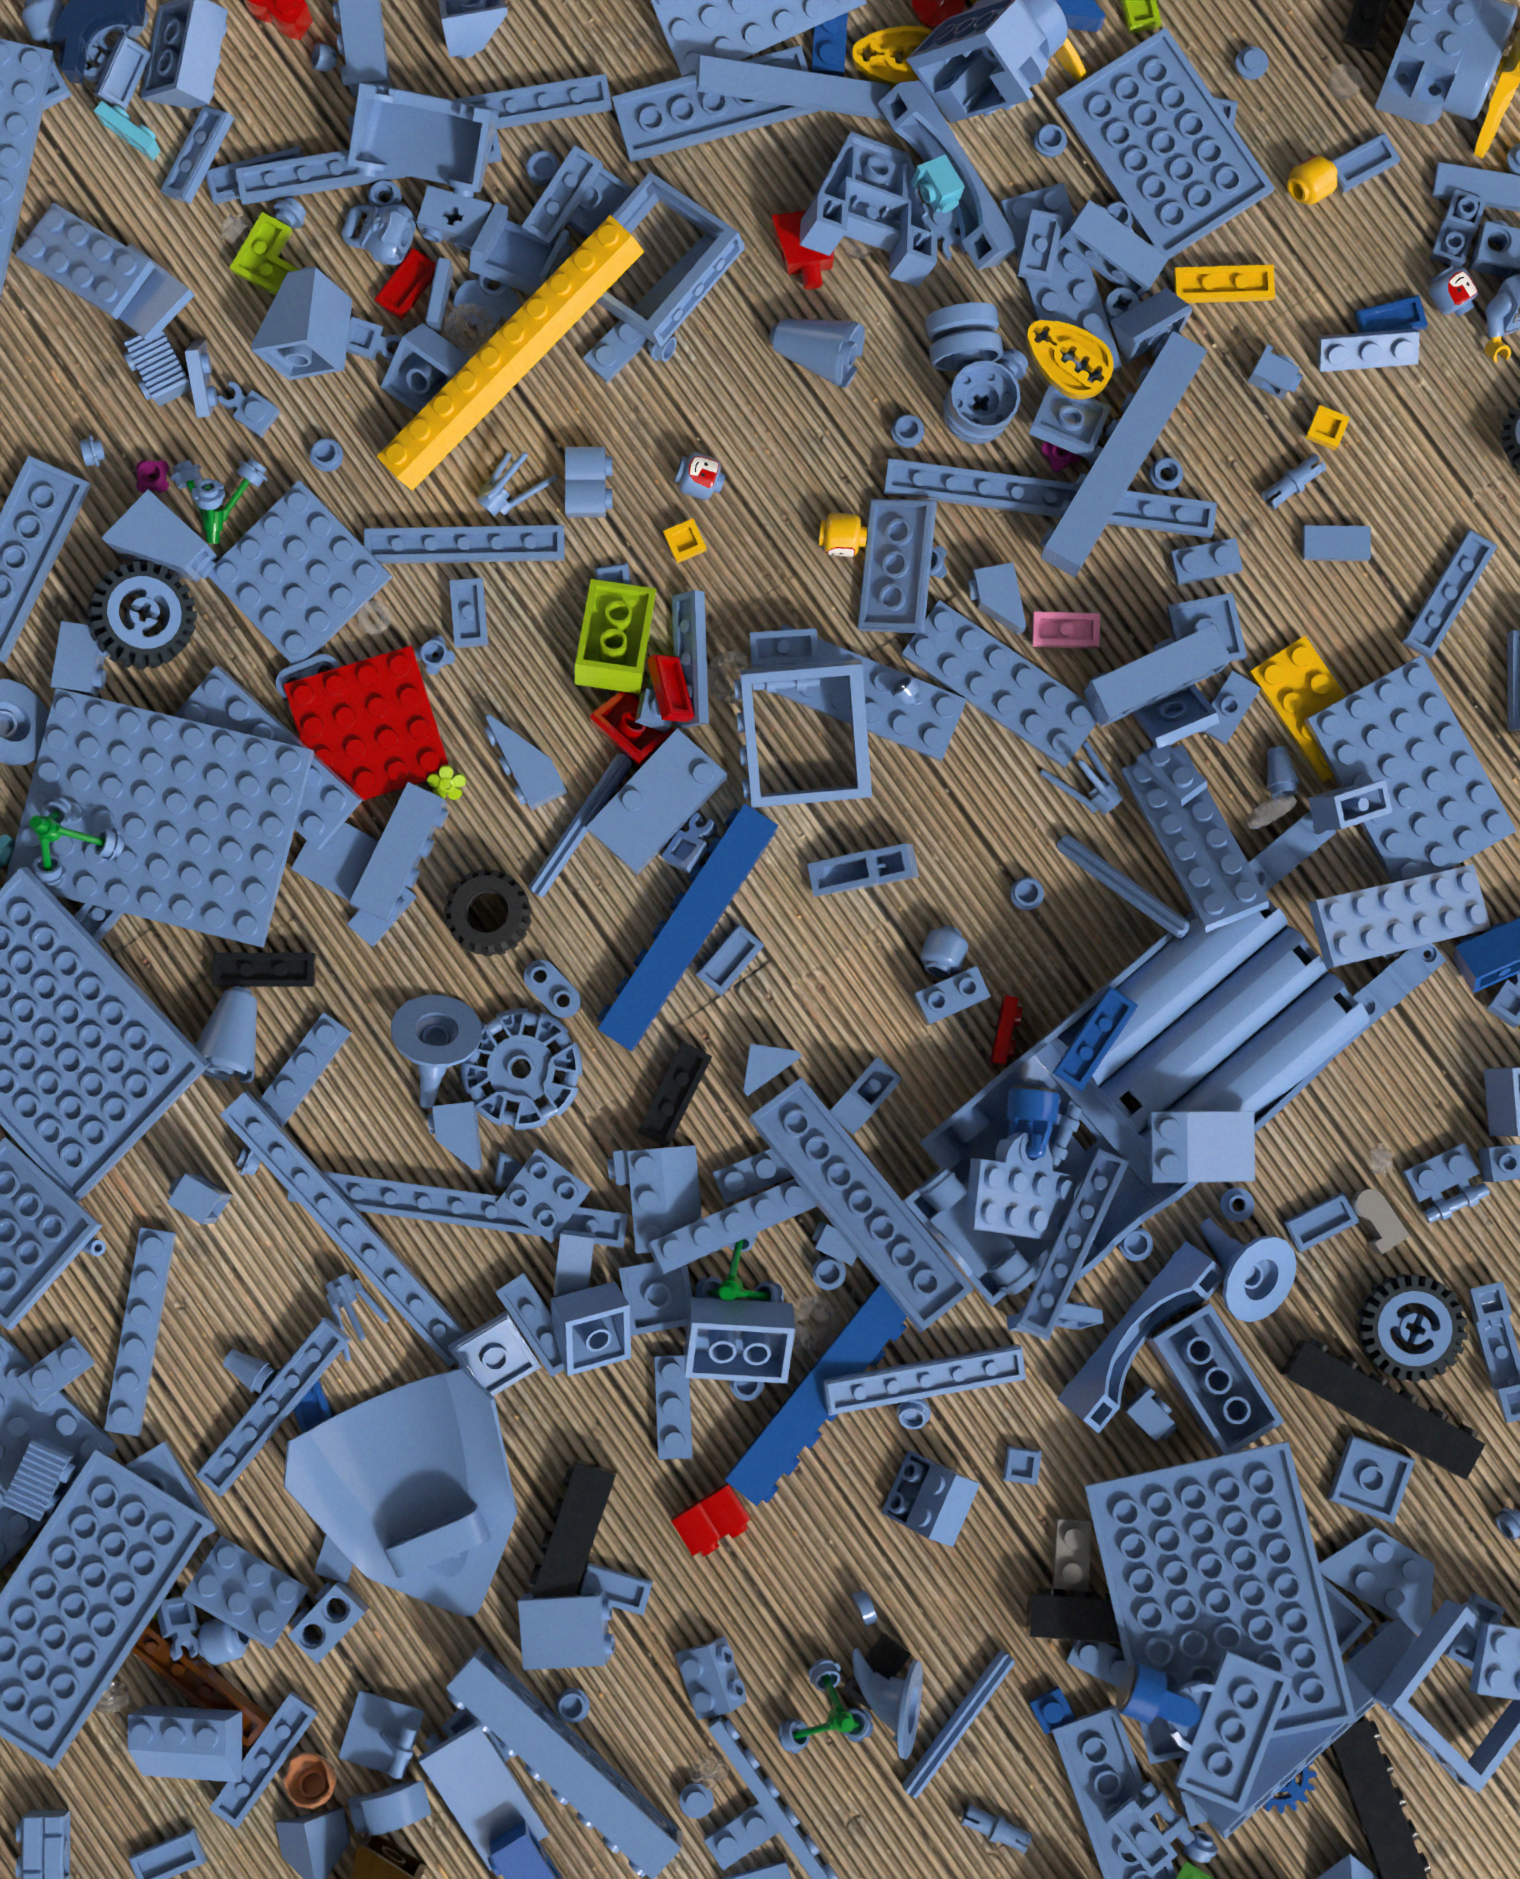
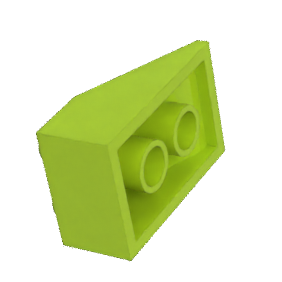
(615, 636)

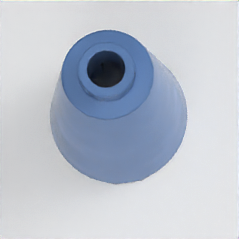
(821, 346)
(230, 1037)

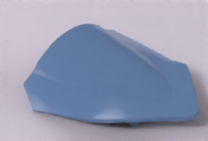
(412, 1488)

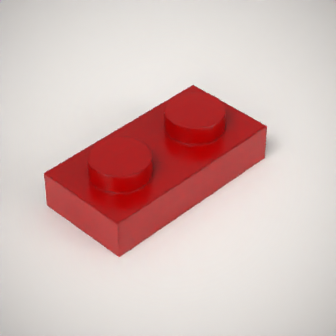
(1003, 1045)

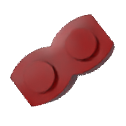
(289, 16)
(711, 1520)

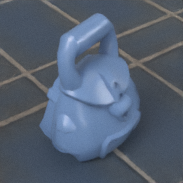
(384, 233)

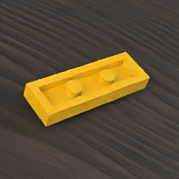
(1224, 283)

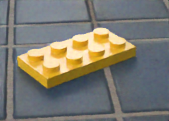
(1296, 688)

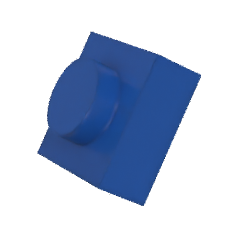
(1051, 1709)

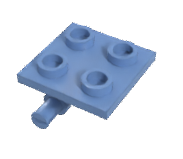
(381, 1734)

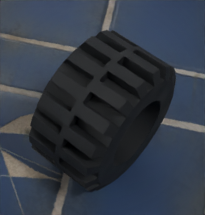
(467, 892)

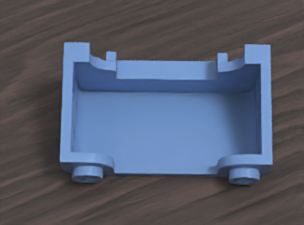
(422, 137)

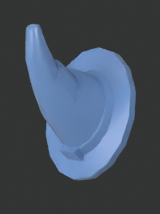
(21, 723)
(435, 1036)
(1256, 1273)
(893, 1700)

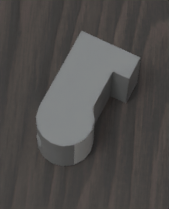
(1380, 1219)

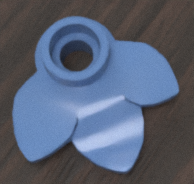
(498, 302)

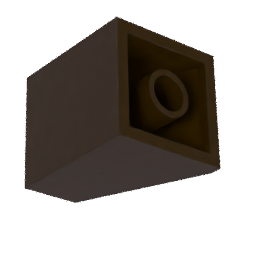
(382, 1859)

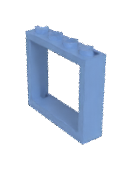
(698, 280)
(746, 724)
(1409, 1674)

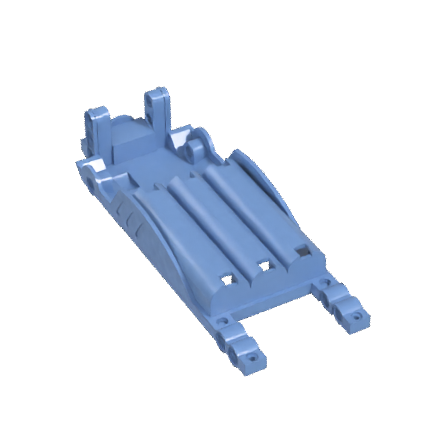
(1218, 1027)

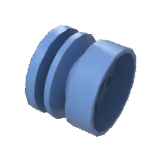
(986, 385)

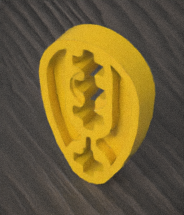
(883, 47)
(1062, 375)

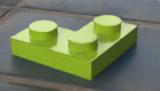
(259, 255)

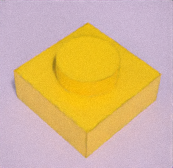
(1327, 427)
(684, 540)

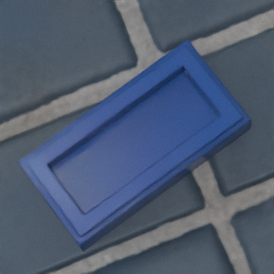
(1394, 315)

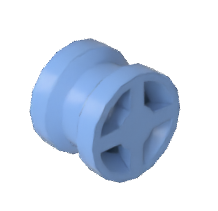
(1114, 308)

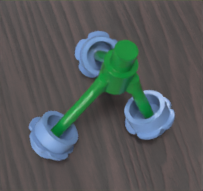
(210, 493)
(51, 827)
(733, 1286)
(854, 1722)

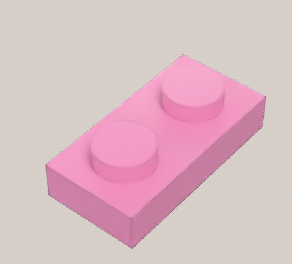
(1066, 630)

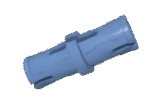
(1293, 481)
(996, 1828)

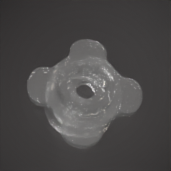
(233, 228)

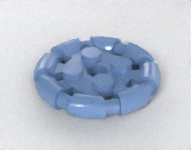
(536, 1083)

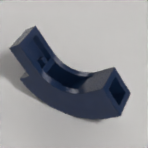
(82, 21)

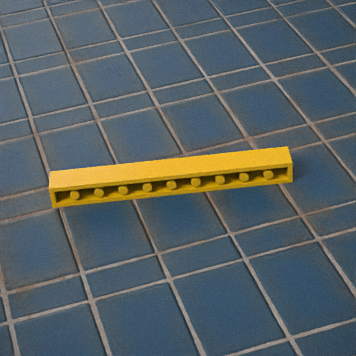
(511, 353)

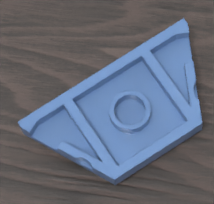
(1384, 1576)

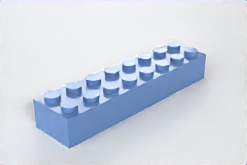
(565, 1763)

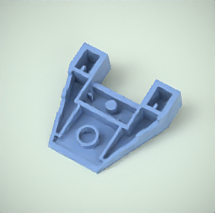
(873, 202)

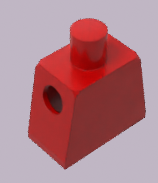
(796, 257)

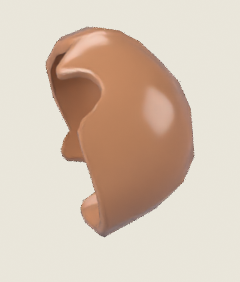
(309, 1780)

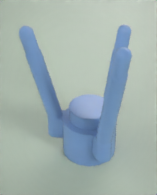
(494, 496)
(1103, 795)
(343, 1293)

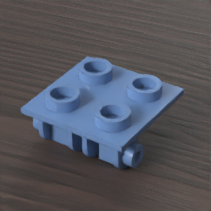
(544, 1195)

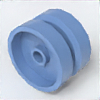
(963, 335)

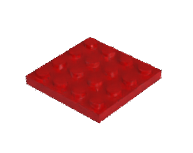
(370, 723)

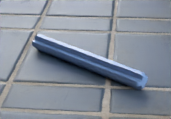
(577, 829)
(1123, 886)
(958, 1724)

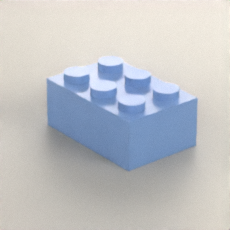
(739, 1340)

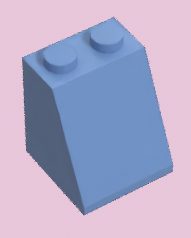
(305, 326)
(159, 536)

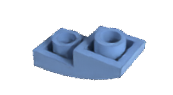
(1458, 228)

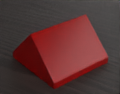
(617, 724)

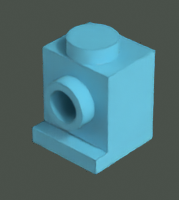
(938, 184)

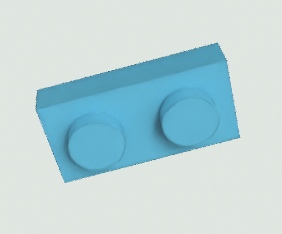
(118, 122)

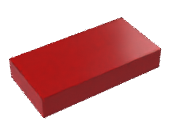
(406, 284)
(670, 688)

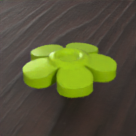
(446, 782)

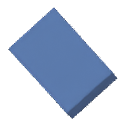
(765, 1064)

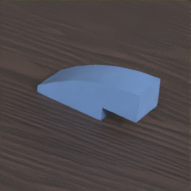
(863, 870)

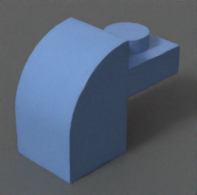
(390, 1808)

